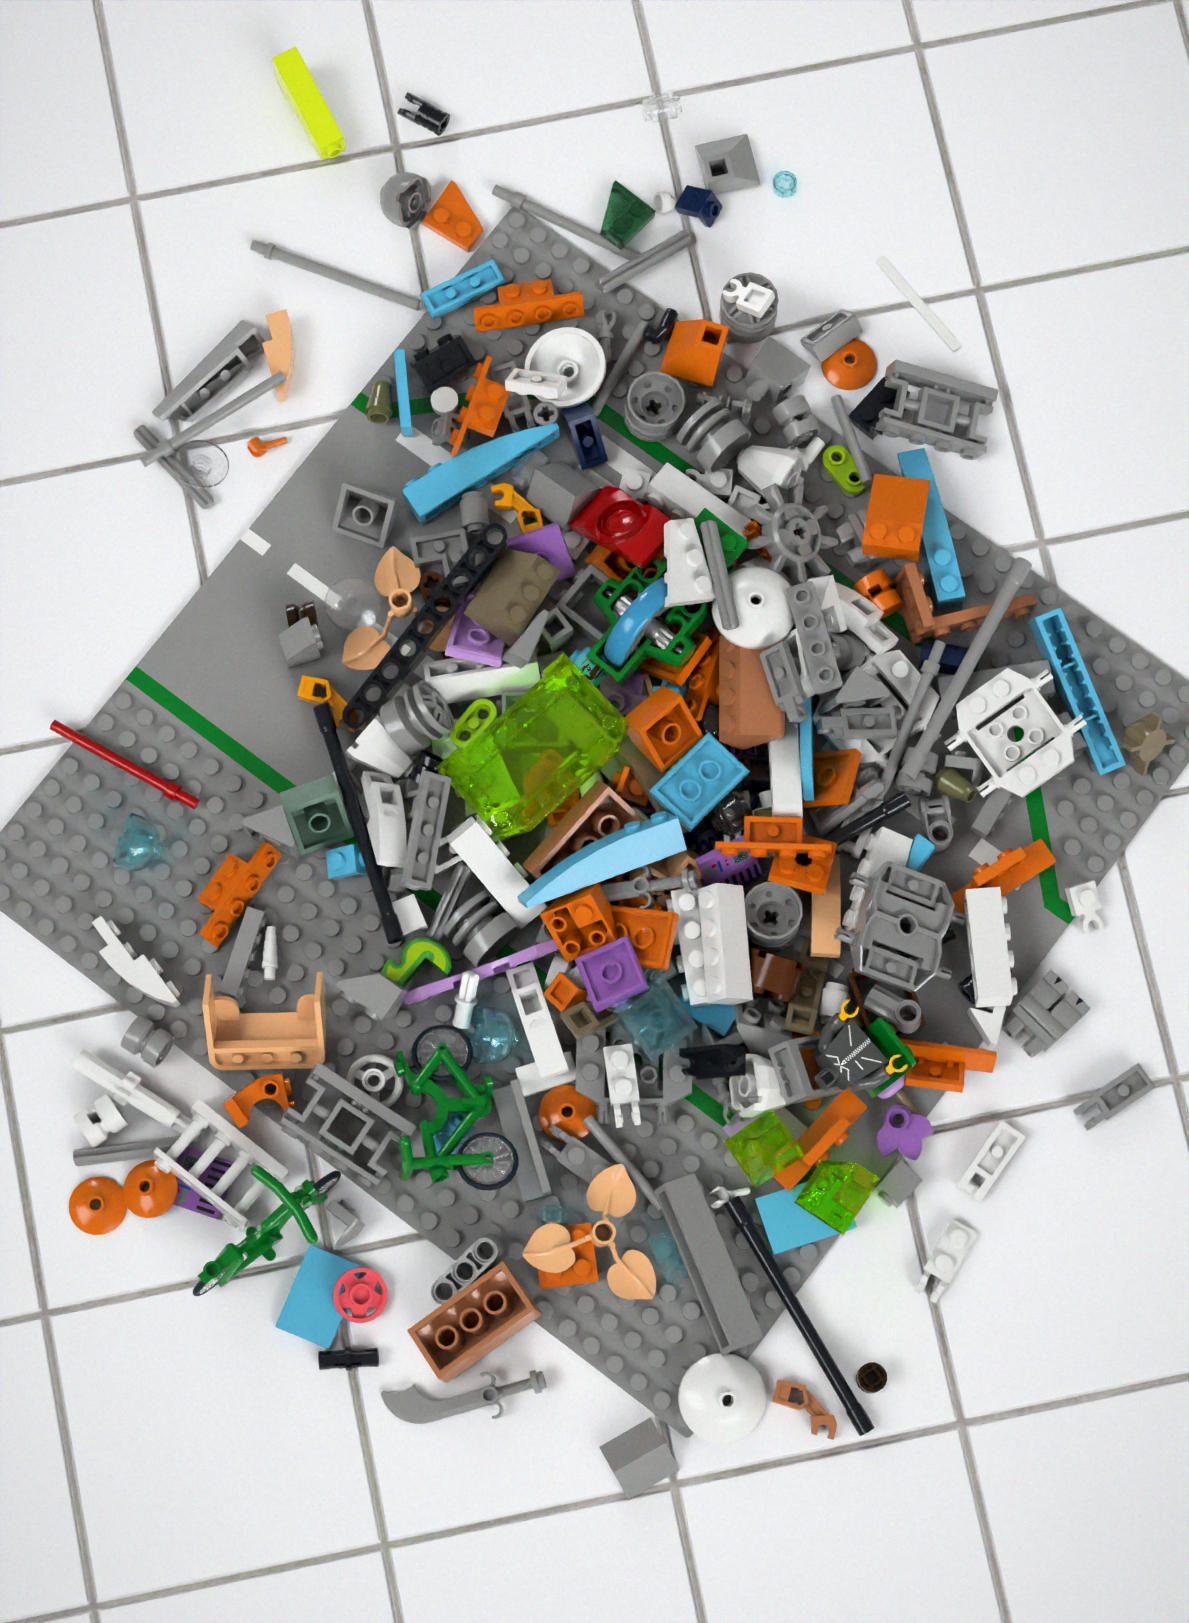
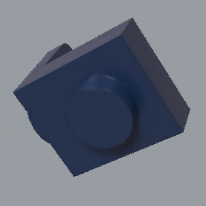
(699, 204)

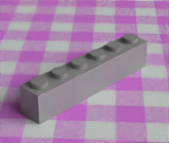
(708, 1263)

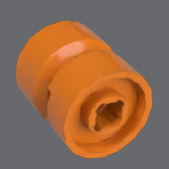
(887, 600)

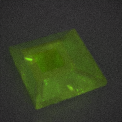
(764, 1148)
(837, 1192)

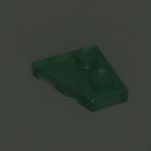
(624, 216)

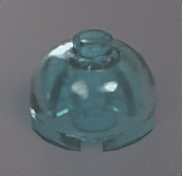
(138, 844)
(493, 1035)

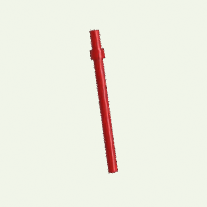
(170, 789)

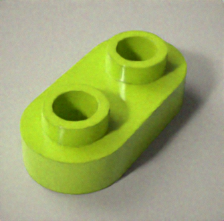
(842, 470)
(471, 723)

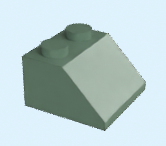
(316, 814)

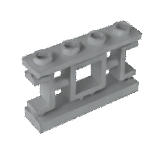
(942, 389)
(424, 818)
(359, 1105)

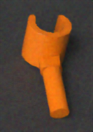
(258, 448)

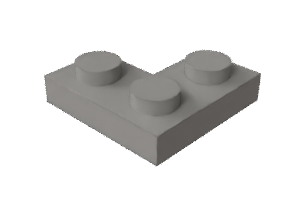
(441, 548)

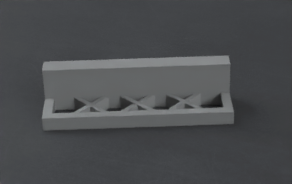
(520, 1132)

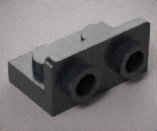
(442, 362)
(867, 411)

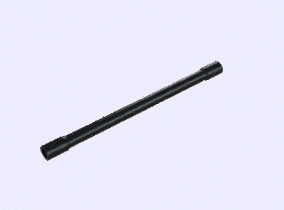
(885, 810)
(388, 916)
(853, 1408)

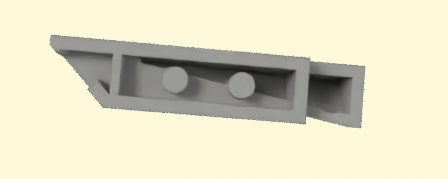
(213, 375)

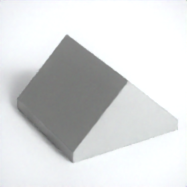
(560, 492)
(365, 514)
(858, 691)
(273, 828)
(639, 1458)

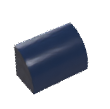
(950, 659)

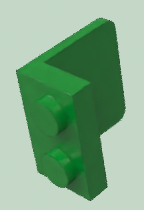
(884, 1038)

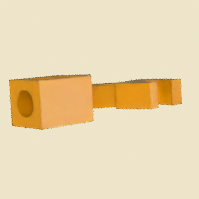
(519, 504)
(306, 692)

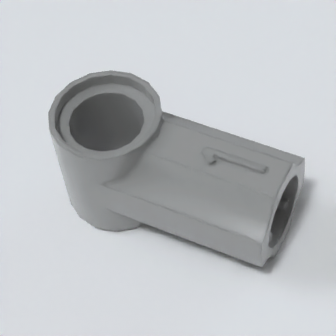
(891, 1007)

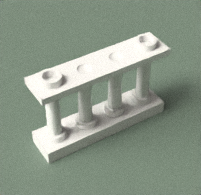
(225, 1135)

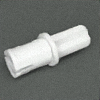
(466, 1000)

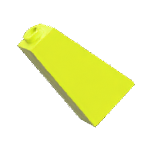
(308, 103)

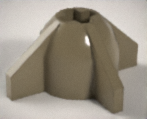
(1145, 741)

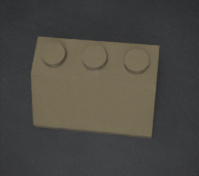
(512, 594)

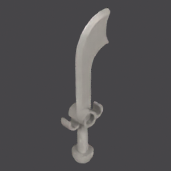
(645, 887)
(416, 1409)

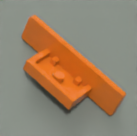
(528, 305)
(484, 409)
(704, 683)
(773, 835)
(1009, 872)
(233, 889)
(945, 1065)
(821, 1135)

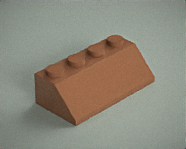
(745, 699)
(590, 819)
(474, 1322)

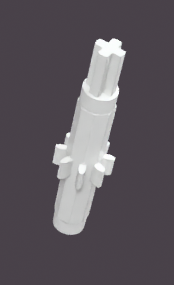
(129, 1090)

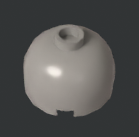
(404, 199)

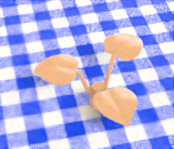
(394, 579)
(613, 1195)

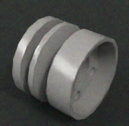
(744, 326)
(659, 393)
(709, 432)
(417, 718)
(775, 903)
(476, 924)

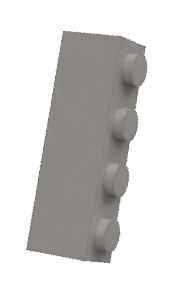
(979, 678)

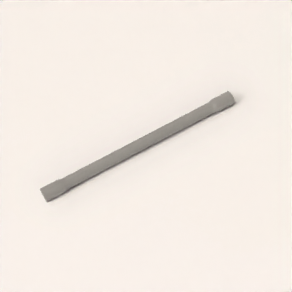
(918, 756)

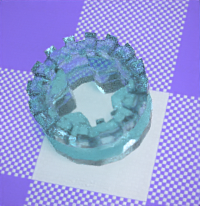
(788, 177)

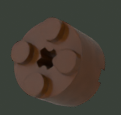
(774, 974)

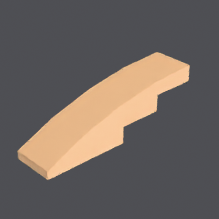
(826, 916)

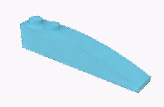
(472, 470)
(936, 543)
(1076, 688)
(610, 856)

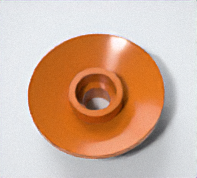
(853, 375)
(551, 1111)
(160, 1195)
(110, 1213)

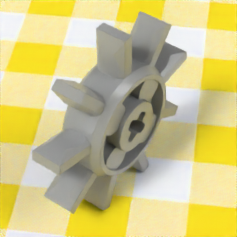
(791, 533)

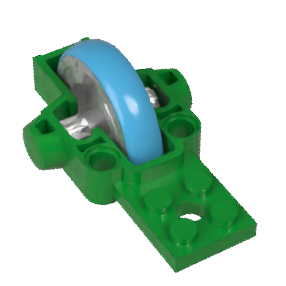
(647, 619)

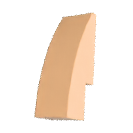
(280, 349)

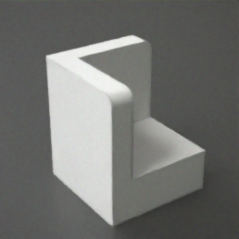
(409, 914)

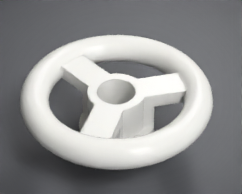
(355, 1072)

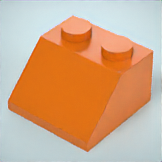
(663, 728)

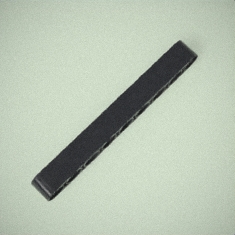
(427, 613)

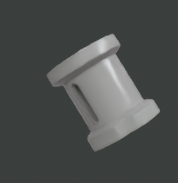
(551, 411)

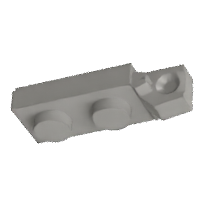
(784, 681)
(859, 723)

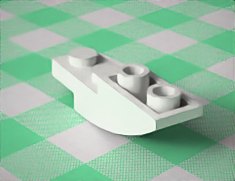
(863, 619)
(386, 819)
(139, 973)
(537, 1020)

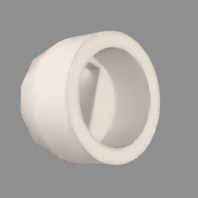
(663, 202)

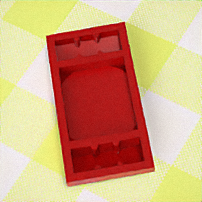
(622, 526)

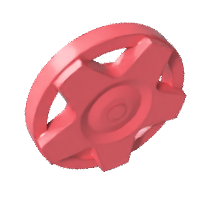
(359, 1295)

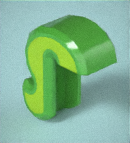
(414, 956)

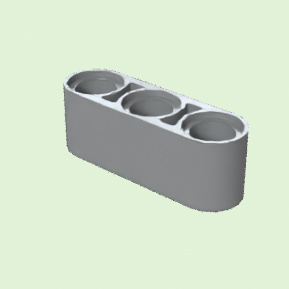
(476, 1259)

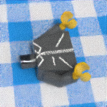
(850, 1056)

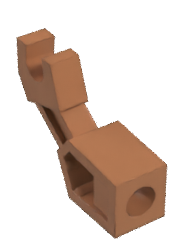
(819, 1415)

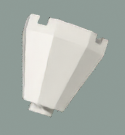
(771, 465)
(379, 752)
(758, 1090)

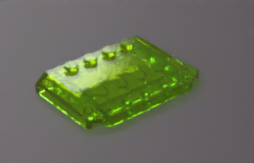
(537, 751)

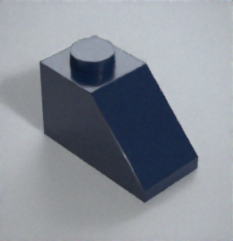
(584, 435)

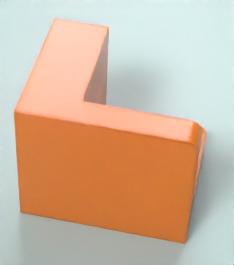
(565, 992)

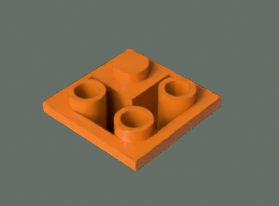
(695, 351)
(580, 921)

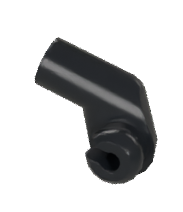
(664, 327)

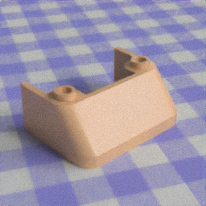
(265, 1039)

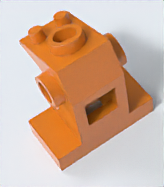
(240, 1103)

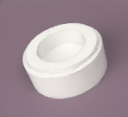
(444, 400)

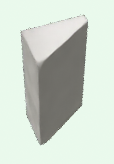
(832, 335)

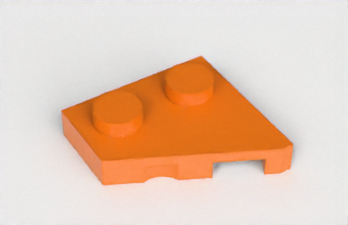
(454, 218)

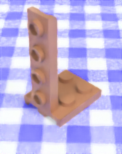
(918, 609)

